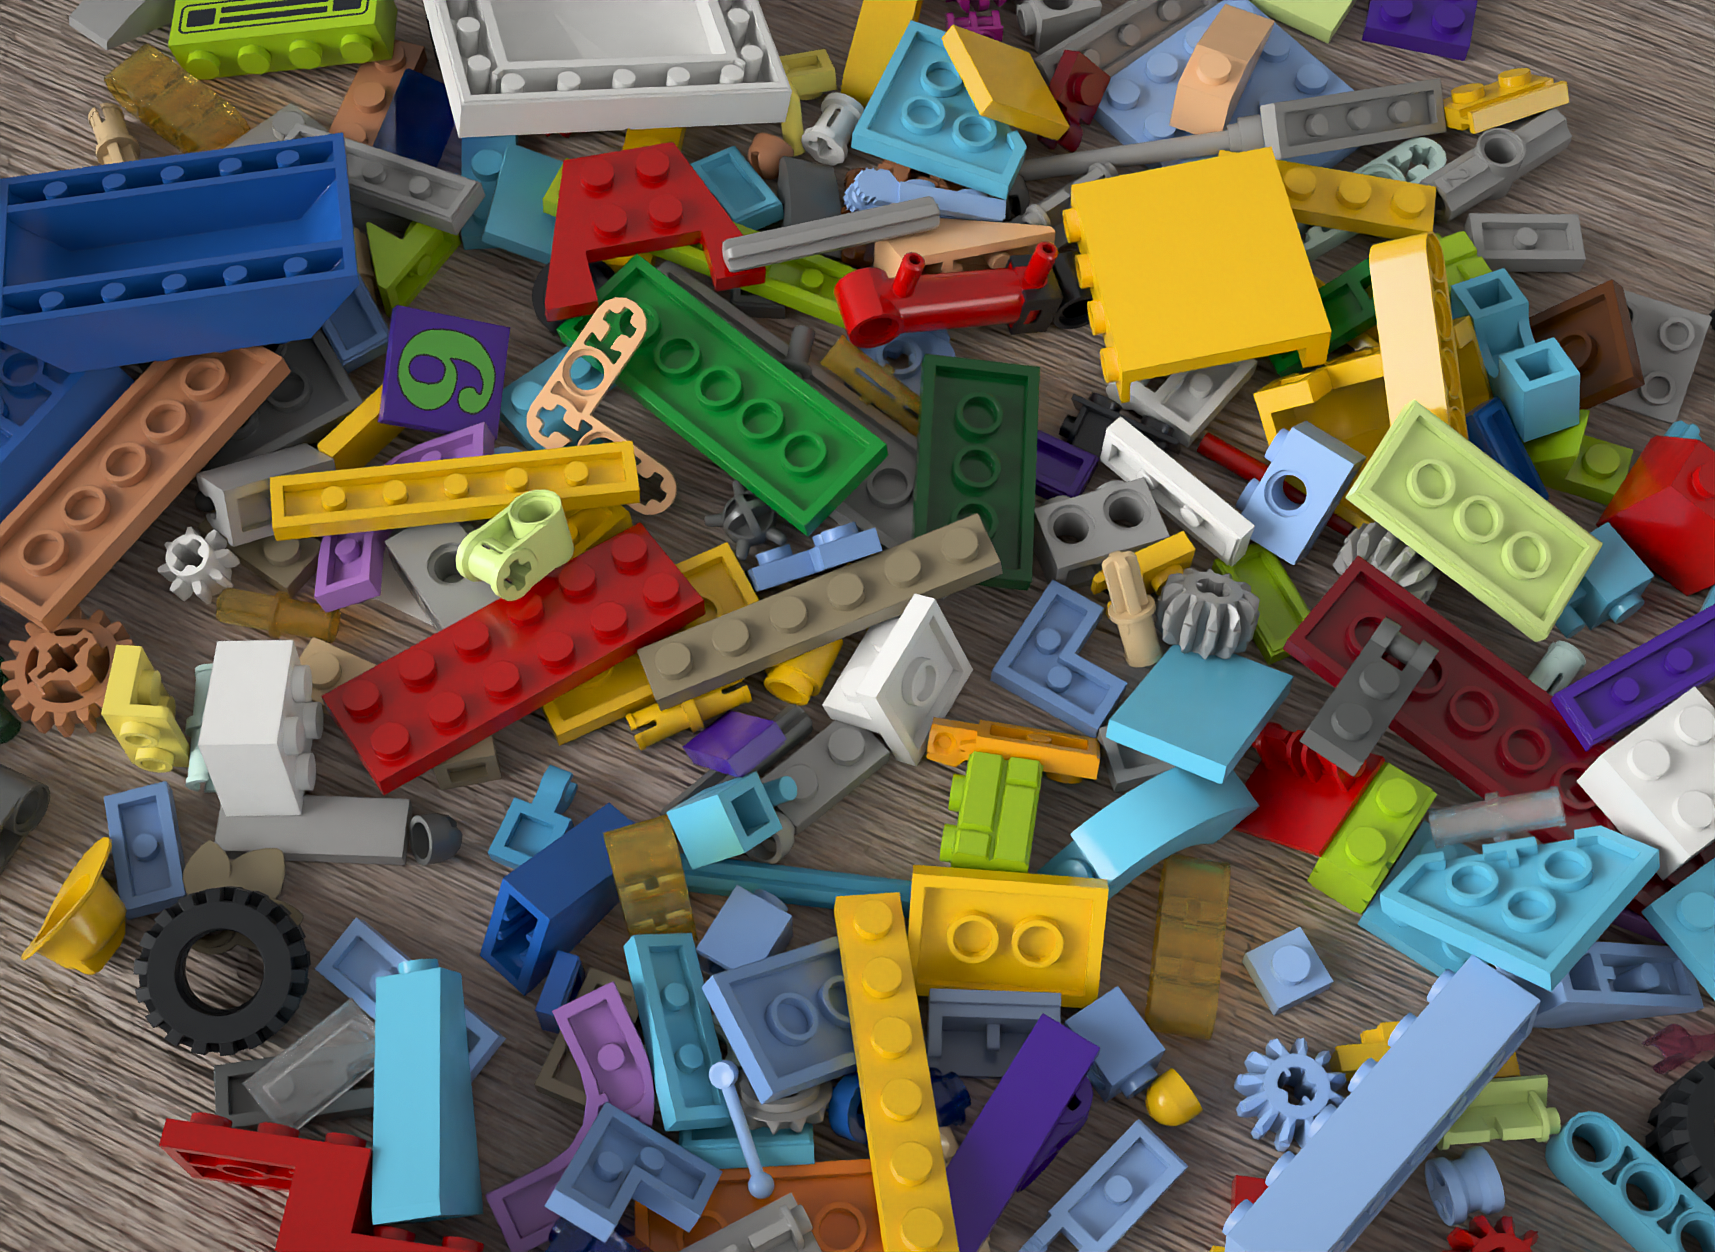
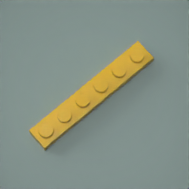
(449, 489)
(894, 1076)

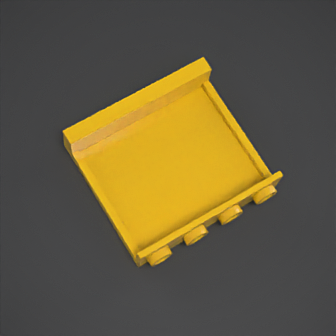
(1195, 268)

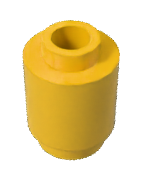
(803, 675)

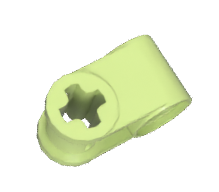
(523, 542)

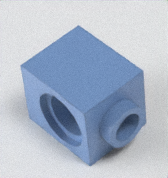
(1126, 1045)

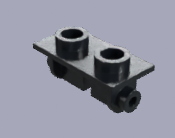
(1098, 414)

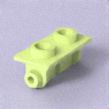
(1506, 1111)

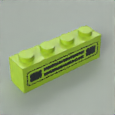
(279, 35)

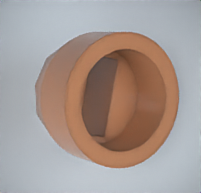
(765, 154)

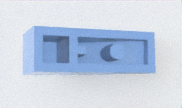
(1616, 985)

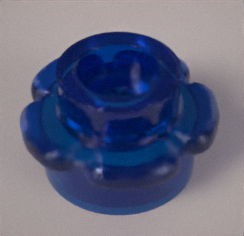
(950, 1097)

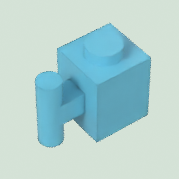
(1609, 586)
(729, 817)

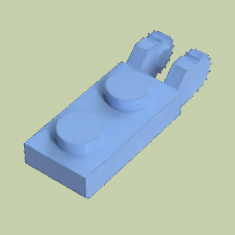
(881, 188)
(1112, 1193)

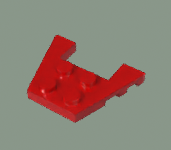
(629, 207)

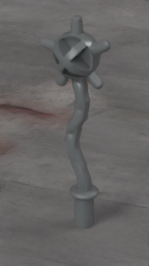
(745, 516)

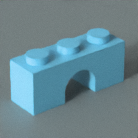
(1529, 377)

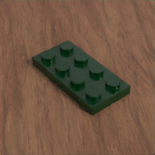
(979, 455)

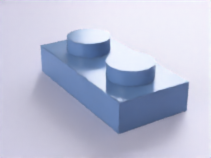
(146, 848)

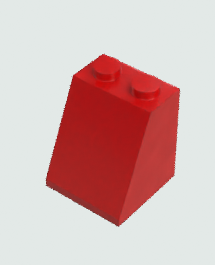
(1670, 511)

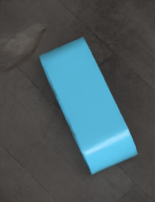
(1603, 1186)

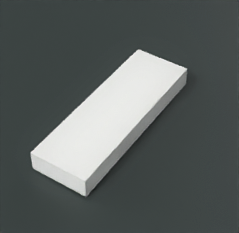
(1177, 492)

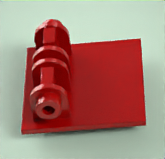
(1301, 792)

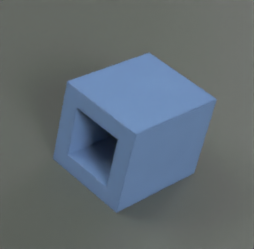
(745, 931)

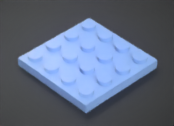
(1143, 93)

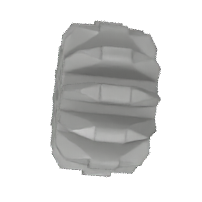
(1390, 557)
(1207, 613)

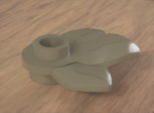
(255, 870)

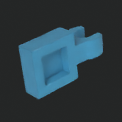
(536, 824)

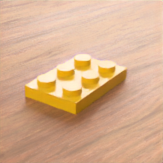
(1007, 932)

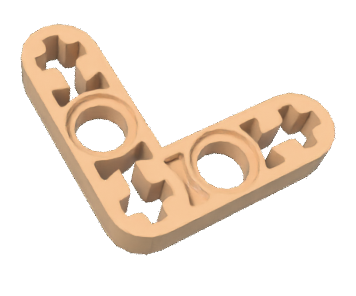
(582, 403)

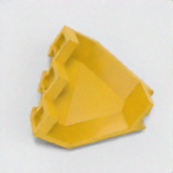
(1351, 402)

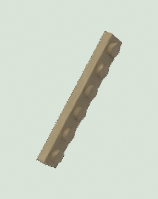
(818, 611)

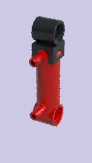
(1022, 295)

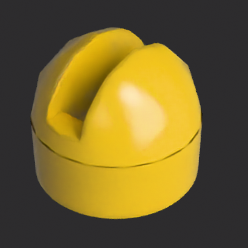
(1171, 1100)

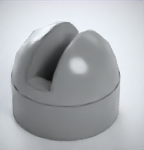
(777, 845)

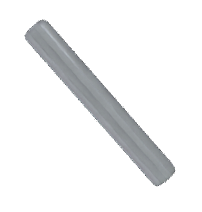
(830, 234)

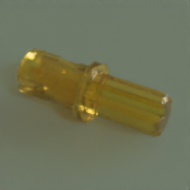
(277, 614)

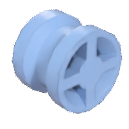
(1464, 1185)

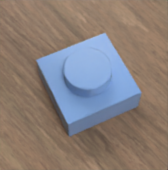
(1287, 971)

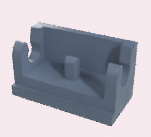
(982, 1029)

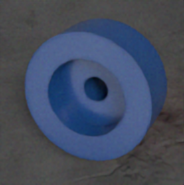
(846, 1110)

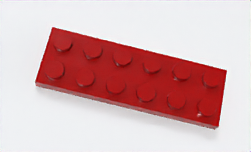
(512, 657)

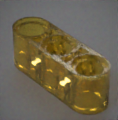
(174, 102)
(650, 878)
(1188, 947)

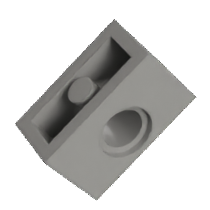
(425, 559)

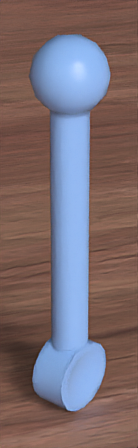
(724, 1076)

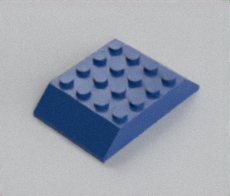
(176, 253)

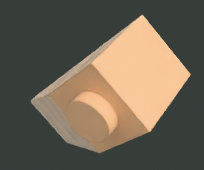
(1219, 71)
(962, 246)

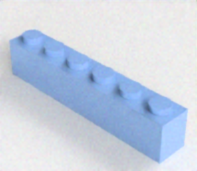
(1390, 1118)

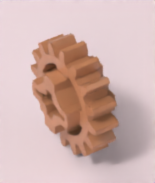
(63, 673)

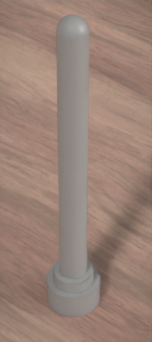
(1238, 137)

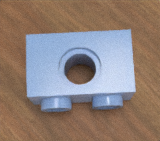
(1327, 472)

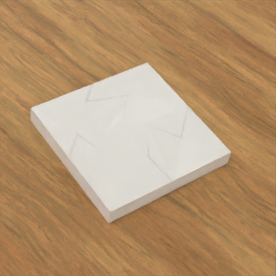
(606, 65)

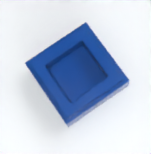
(560, 988)

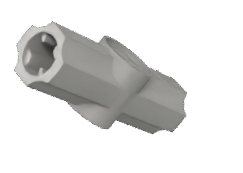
(1497, 162)

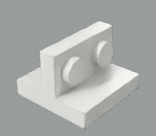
(902, 679)

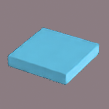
(516, 209)

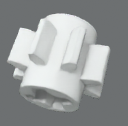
(198, 565)

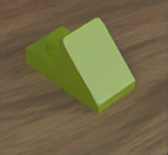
(408, 263)
(1580, 462)

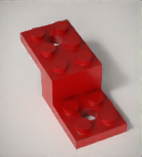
(325, 1182)

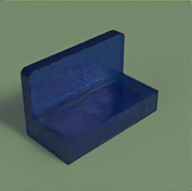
(417, 120)

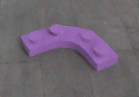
(353, 562)
(612, 1070)

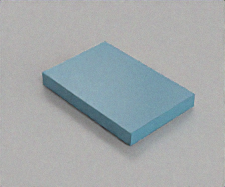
(1200, 711)

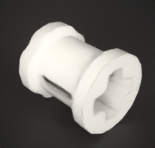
(833, 129)

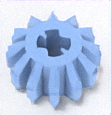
(1270, 1102)

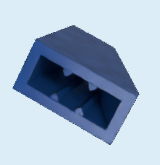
(552, 901)

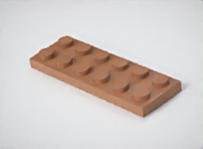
(126, 476)

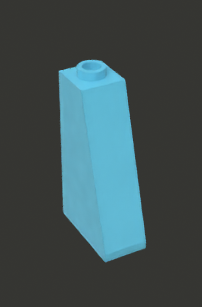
(423, 1099)

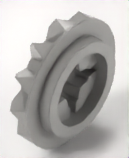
(786, 1112)

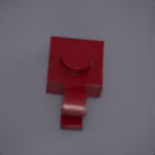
(1078, 92)

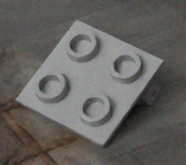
(1668, 350)

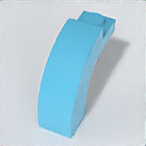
(1150, 825)

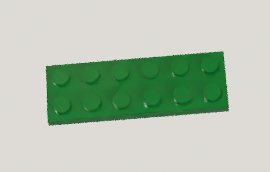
(733, 399)

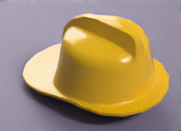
(84, 919)

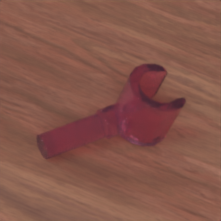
(1678, 1046)

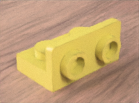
(143, 713)

